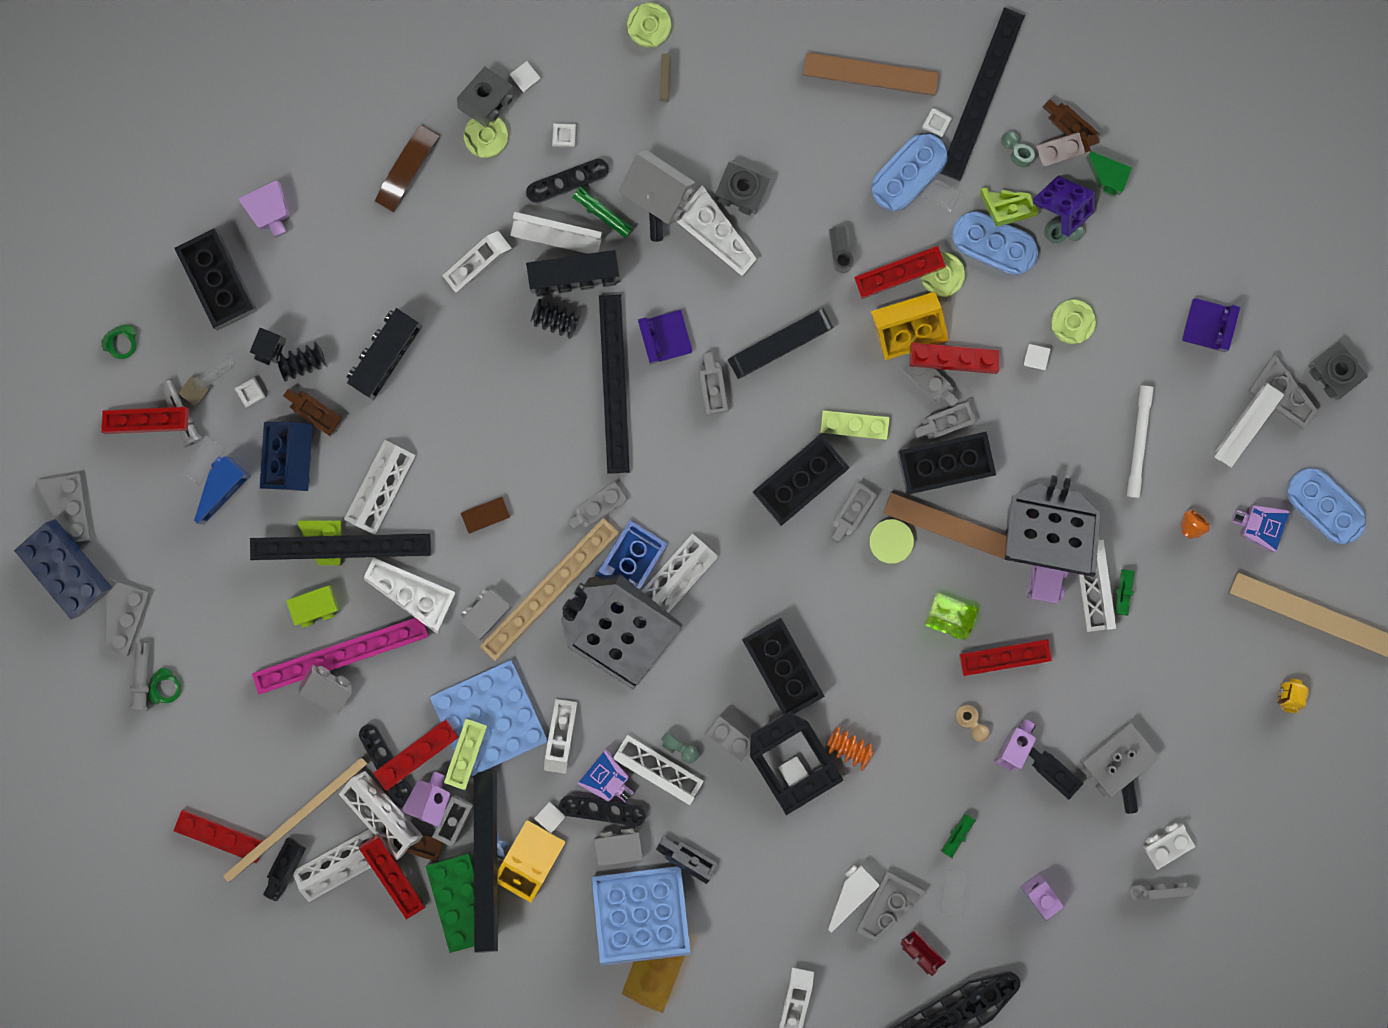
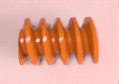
(849, 748)

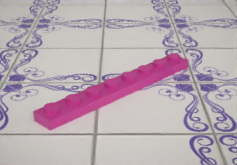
(340, 654)

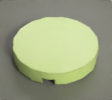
(649, 25)
(486, 141)
(945, 281)
(1073, 321)
(891, 541)

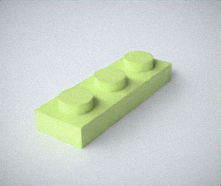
(854, 425)
(465, 754)

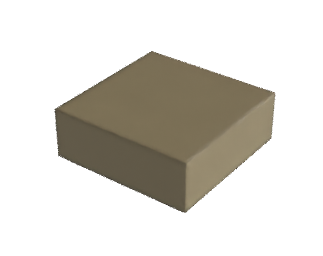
(191, 394)

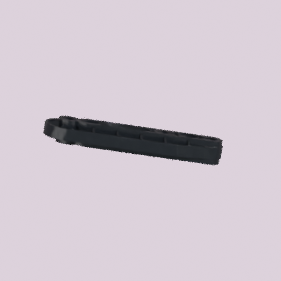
(956, 1011)

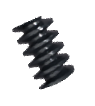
(554, 319)
(301, 361)

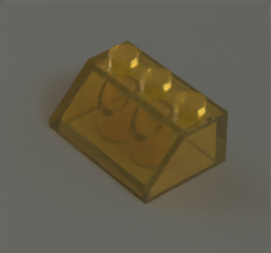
(652, 981)

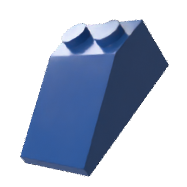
(220, 485)
(633, 555)

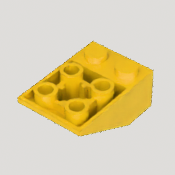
(529, 861)

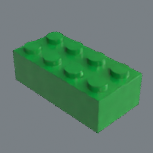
(454, 897)

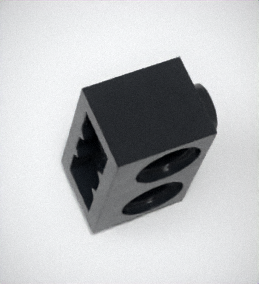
(267, 346)

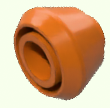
(1194, 525)

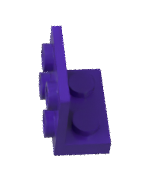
(1069, 201)
(1210, 325)
(665, 336)

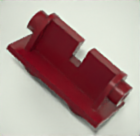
(916, 946)

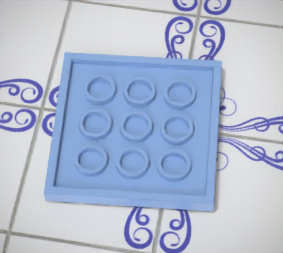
(501, 704)
(640, 915)

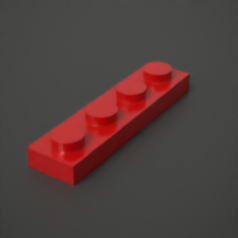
(900, 272)
(954, 358)
(145, 420)
(1005, 657)
(416, 755)
(215, 834)
(392, 877)

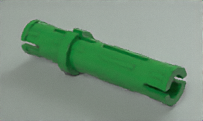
(594, 206)

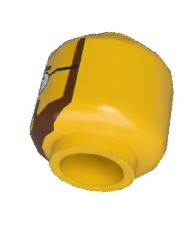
(1292, 696)

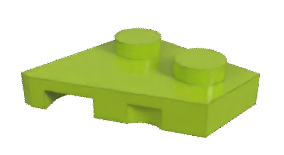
(1008, 206)
(322, 528)

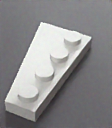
(713, 230)
(414, 594)

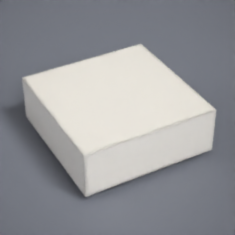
(525, 77)
(936, 123)
(564, 135)
(1036, 357)
(250, 392)
(792, 770)
(550, 817)

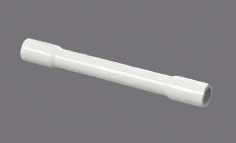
(1135, 477)

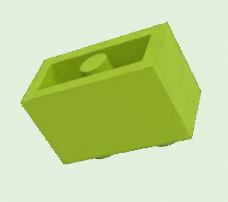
(313, 606)

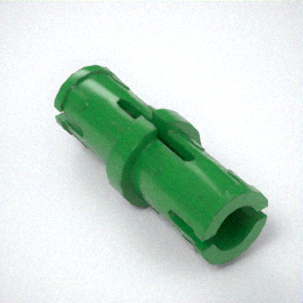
(1124, 592)
(958, 835)

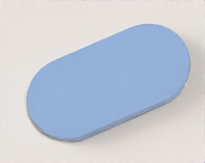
(909, 172)
(998, 247)
(1326, 506)

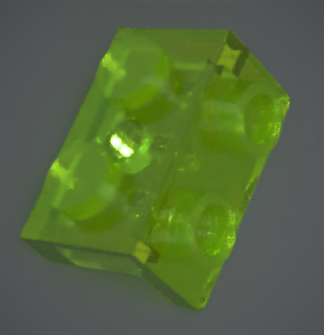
(951, 617)

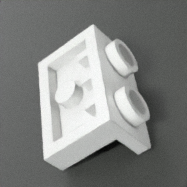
(1168, 845)

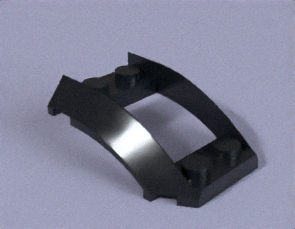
(810, 785)

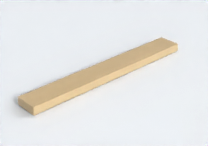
(549, 589)
(1310, 614)
(295, 819)

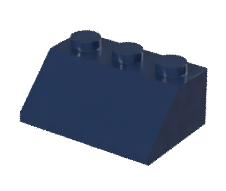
(286, 456)

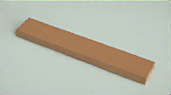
(870, 74)
(946, 525)

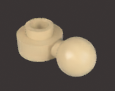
(979, 732)

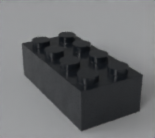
(573, 272)
(215, 279)
(384, 353)
(946, 463)
(801, 480)
(783, 667)

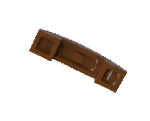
(406, 168)

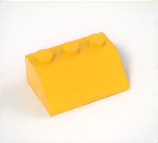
(907, 322)

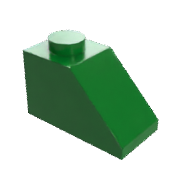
(1108, 173)

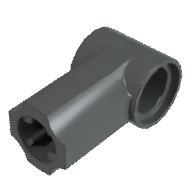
(841, 247)

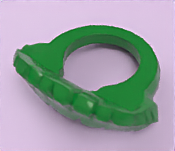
(107, 341)
(153, 694)

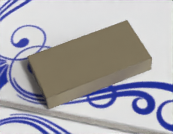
(665, 78)

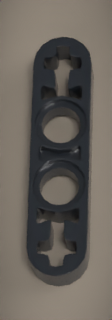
(565, 177)
(379, 763)
(601, 814)

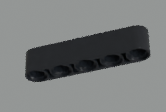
(780, 343)

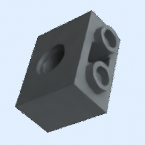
(485, 108)
(748, 200)
(1324, 370)

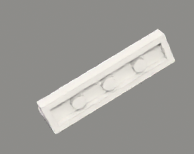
(555, 234)
(1248, 424)
(375, 480)
(684, 578)
(1104, 592)
(652, 776)
(382, 811)
(339, 870)

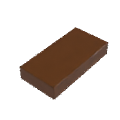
(485, 515)

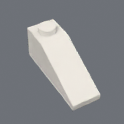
(477, 261)
(560, 736)
(853, 892)
(796, 998)

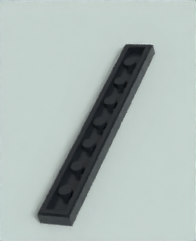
(982, 93)
(614, 384)
(340, 546)
(485, 862)

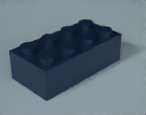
(63, 569)

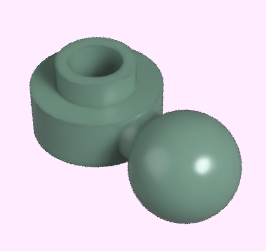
(1022, 154)
(1057, 237)
(688, 753)

